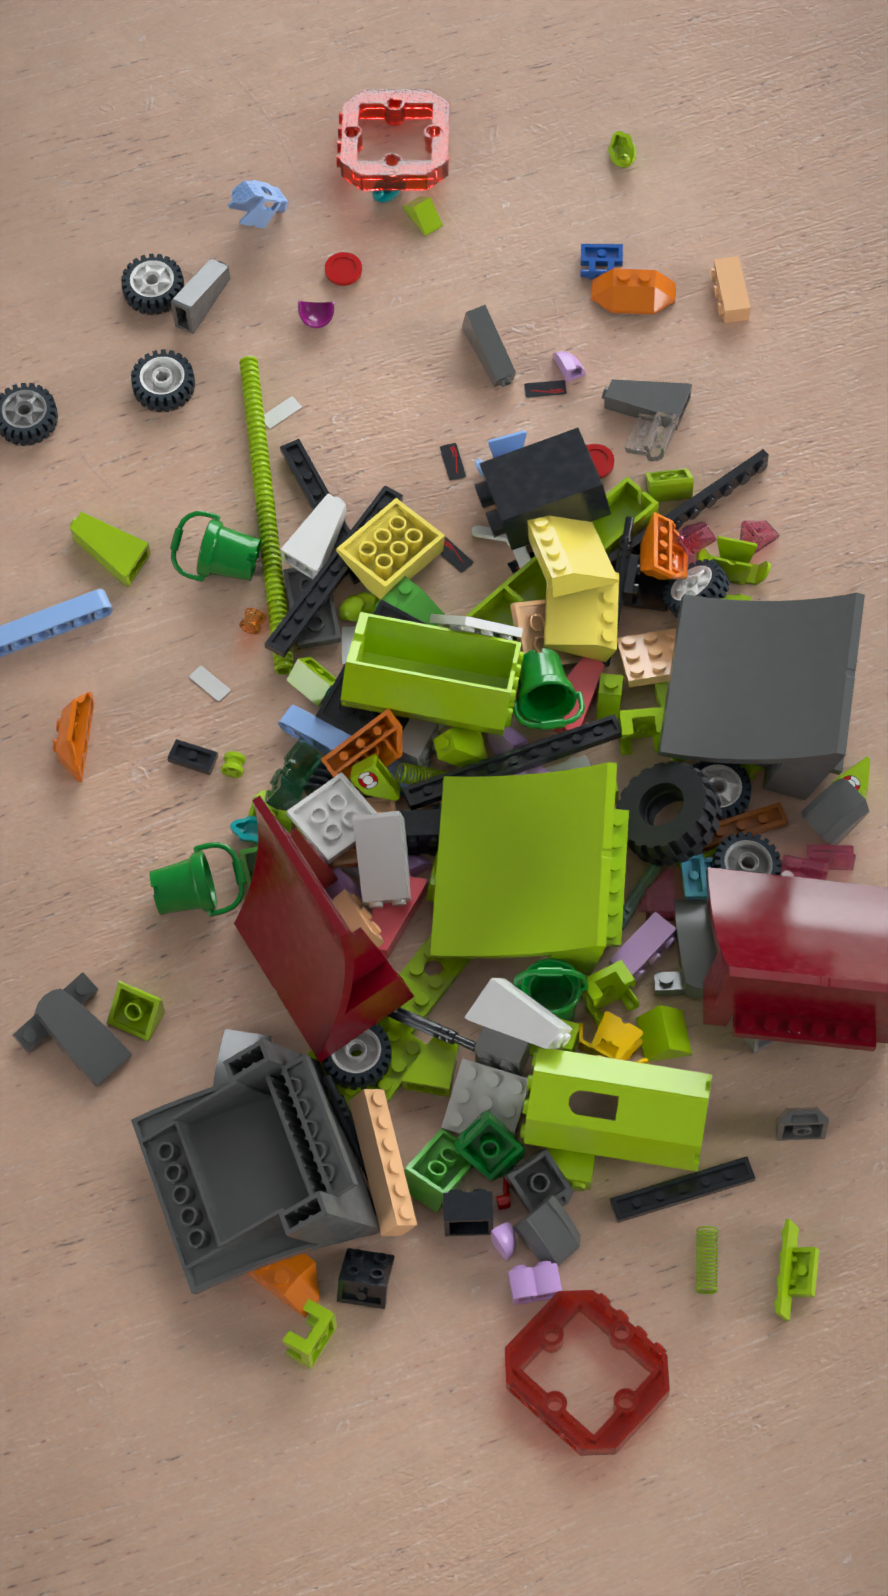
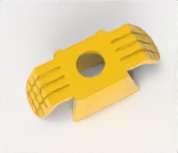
(613, 1039)

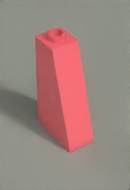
(585, 679)
(395, 919)

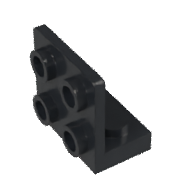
(641, 589)
(365, 1278)

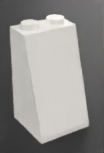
(382, 858)
(514, 1013)

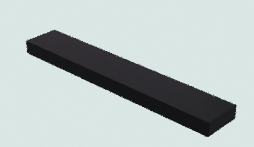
(682, 1189)

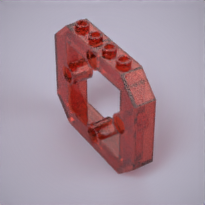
(392, 171)
(624, 1421)

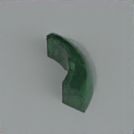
(290, 780)

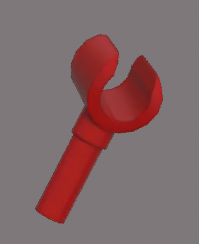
(503, 1201)

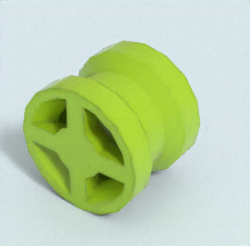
(233, 764)

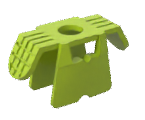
(735, 561)

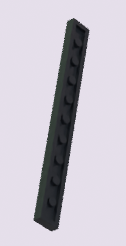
(707, 497)
(322, 585)
(520, 759)

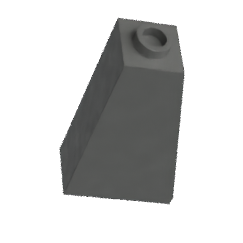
(199, 295)
(488, 346)
(647, 397)

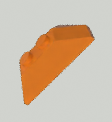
(633, 291)
(661, 552)
(74, 734)
(378, 737)
(290, 1281)

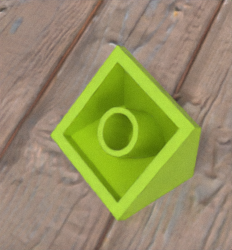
(670, 484)
(135, 1011)
(664, 1034)

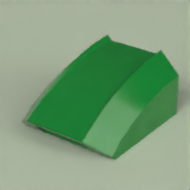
(490, 1146)

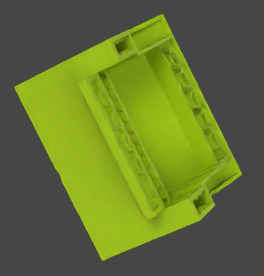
(530, 867)

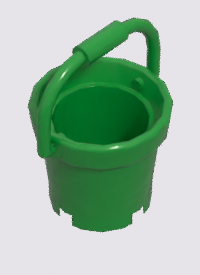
(221, 551)
(545, 692)
(190, 883)
(554, 986)

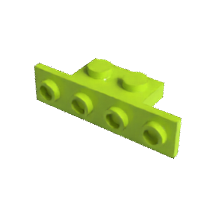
(797, 1271)

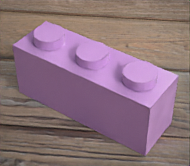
(646, 946)

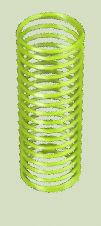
(405, 770)
(706, 1260)

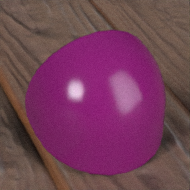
(315, 313)

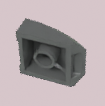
(836, 811)
(801, 1124)
(537, 1179)
(549, 1232)

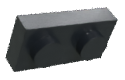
(192, 757)

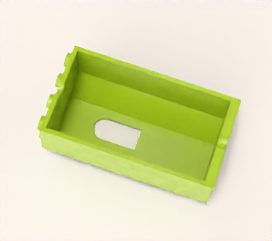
(432, 674)
(656, 1116)

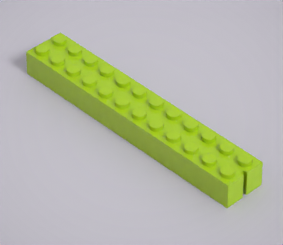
(529, 581)

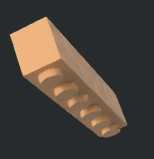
(382, 1162)

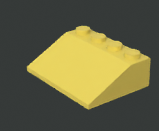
(391, 547)
(570, 554)
(583, 622)

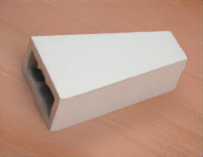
(315, 538)

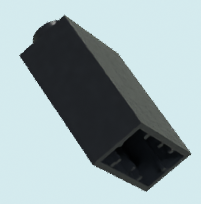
(541, 481)

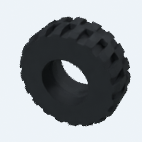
(684, 834)

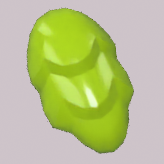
(622, 149)
(354, 604)

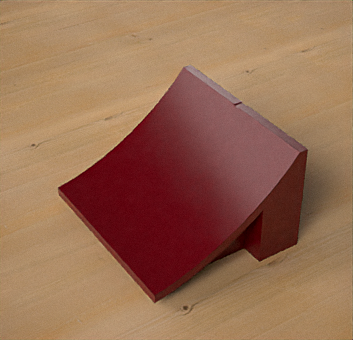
(798, 959)
(322, 971)

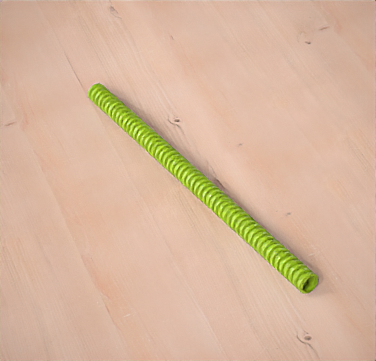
(264, 503)

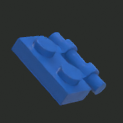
(600, 255)

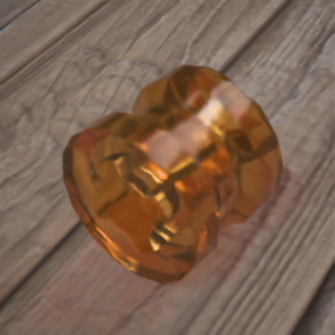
(252, 621)

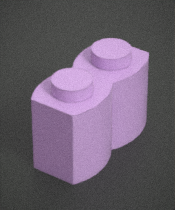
(534, 1283)

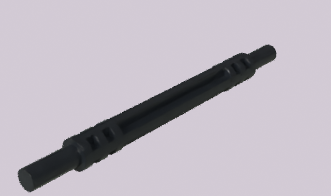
(621, 565)
(431, 1028)
(345, 1117)

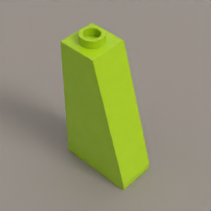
(113, 548)

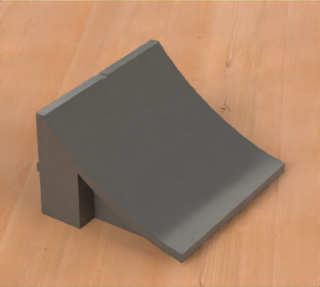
(764, 686)
(255, 1168)

